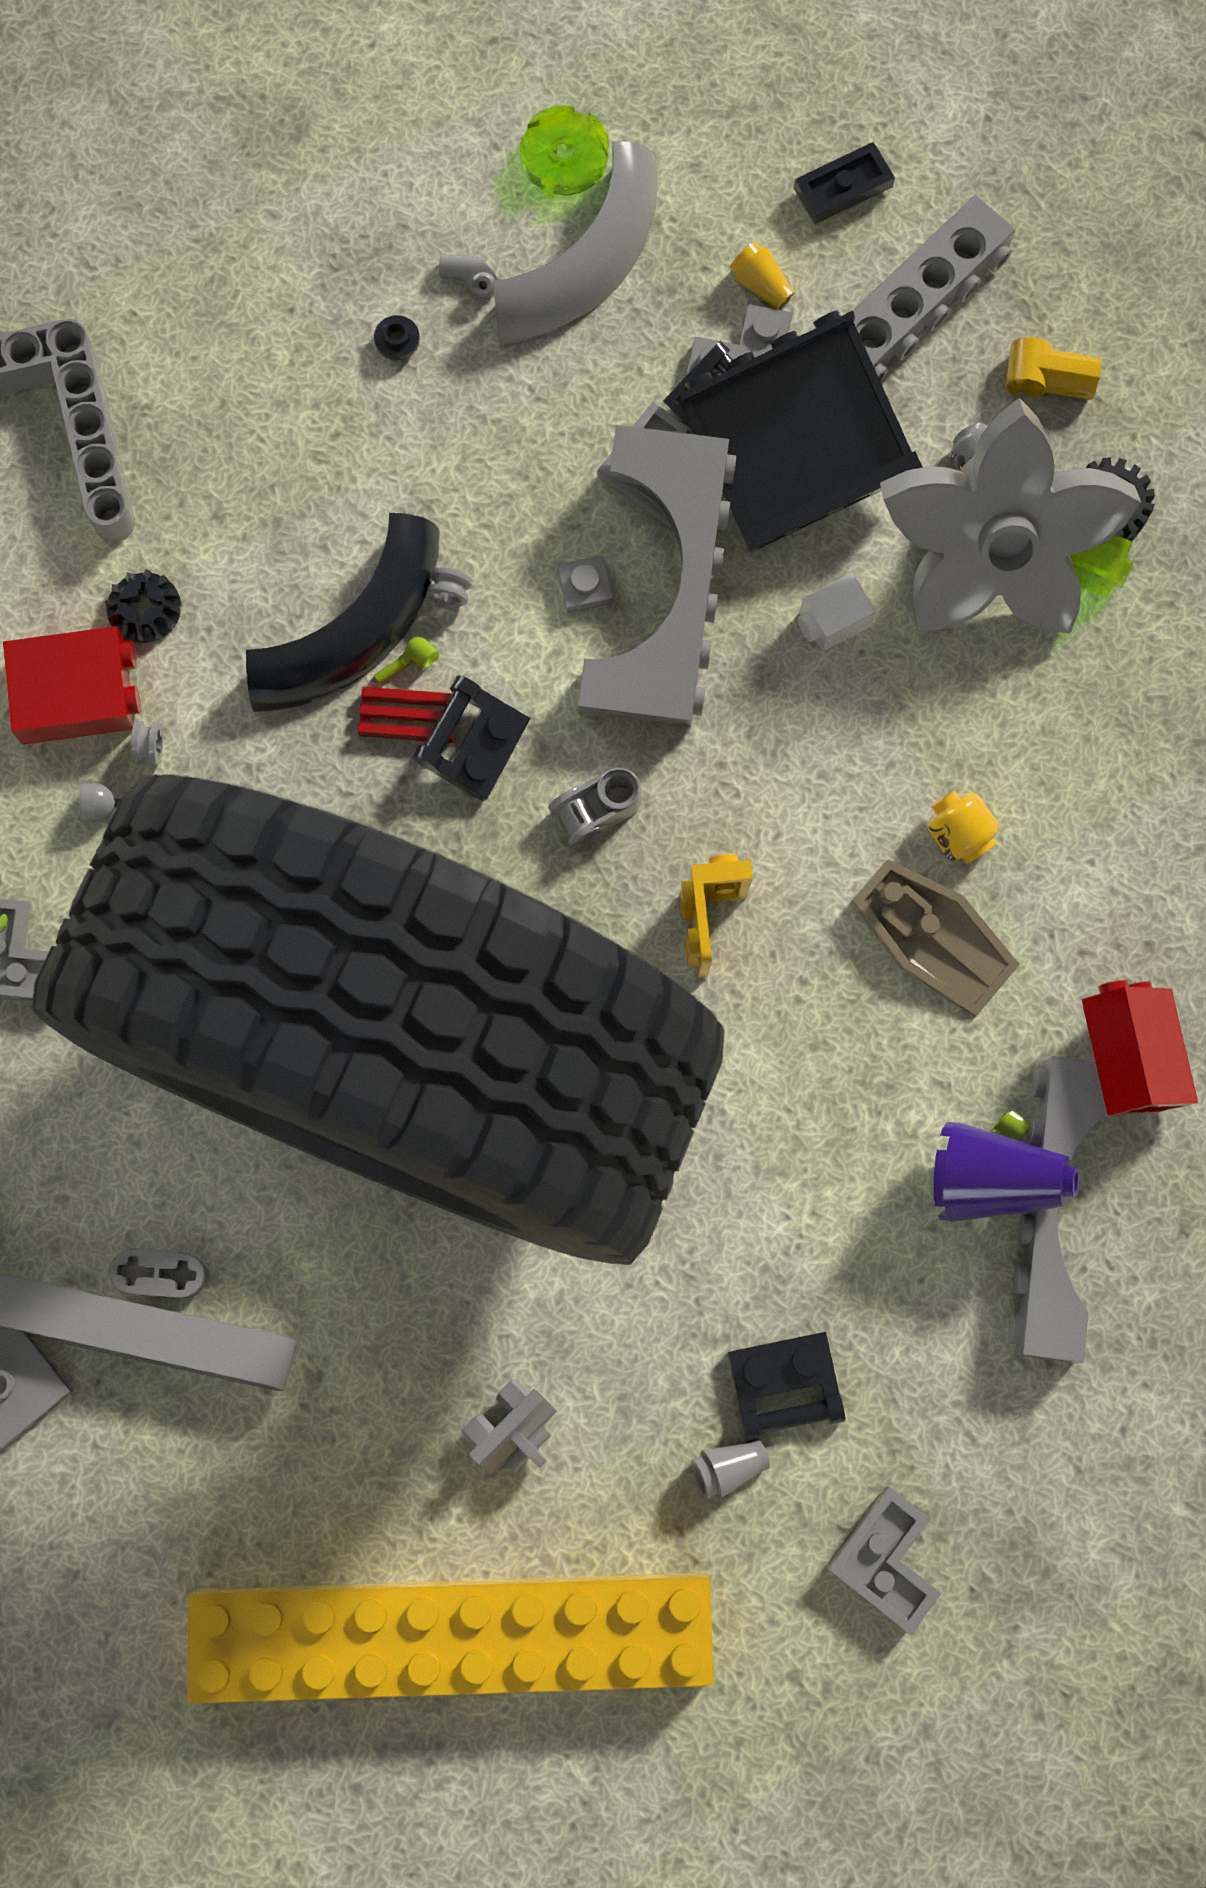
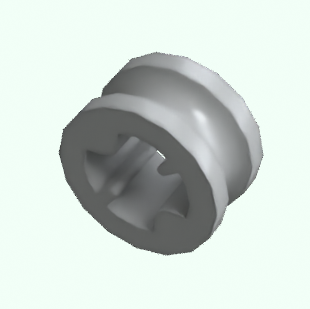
(449, 586)
(147, 742)

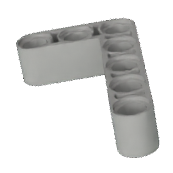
(78, 410)

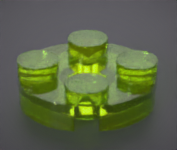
(570, 174)

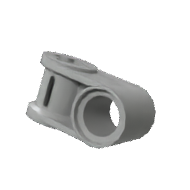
(594, 807)

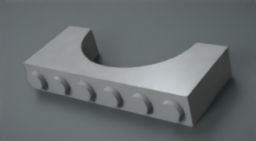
(685, 482)

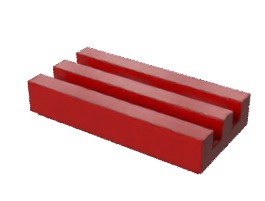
(366, 711)

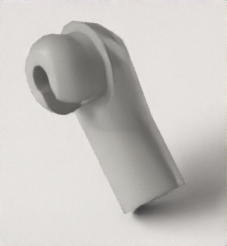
(471, 270)

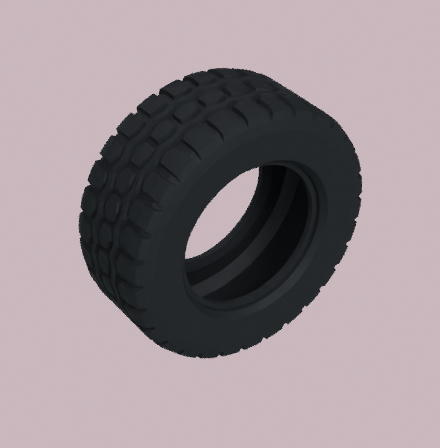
(384, 1013)

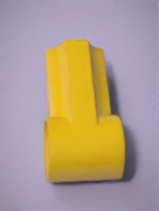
(1040, 370)

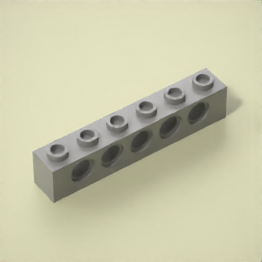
(971, 230)

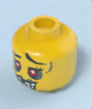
(962, 826)

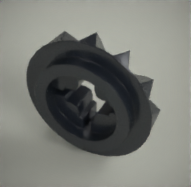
(157, 620)

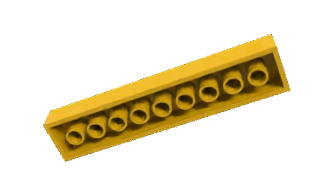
(449, 1638)

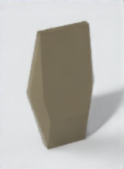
(935, 936)

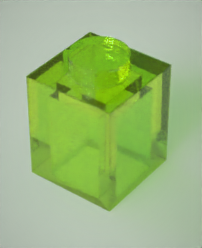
(1103, 566)

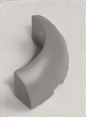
(592, 268)

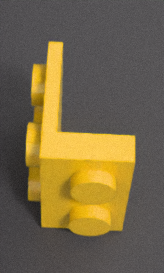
(718, 880)

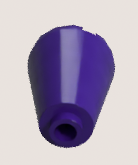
(998, 1175)

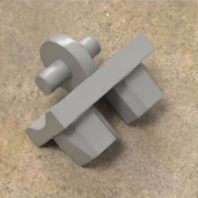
(516, 1435)

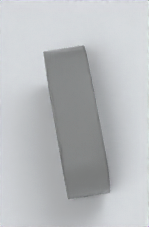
(159, 1262)

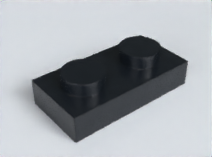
(844, 183)

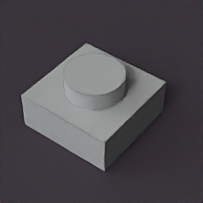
(585, 583)

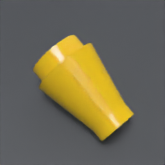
(761, 275)

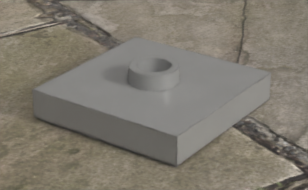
(27, 1385)

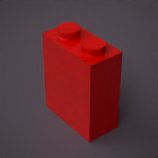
(70, 685)
(1138, 1049)

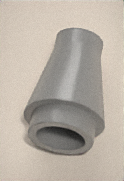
(726, 1468)

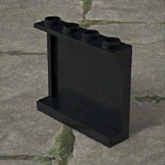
(803, 428)

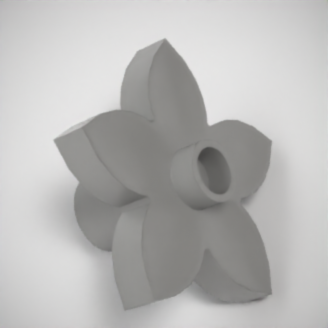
(1005, 527)

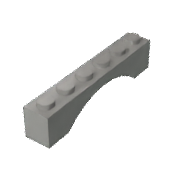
(1051, 1314)

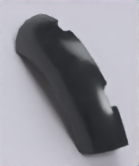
(361, 634)

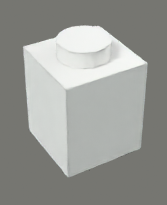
(835, 612)

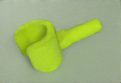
(416, 651)
(1011, 1125)

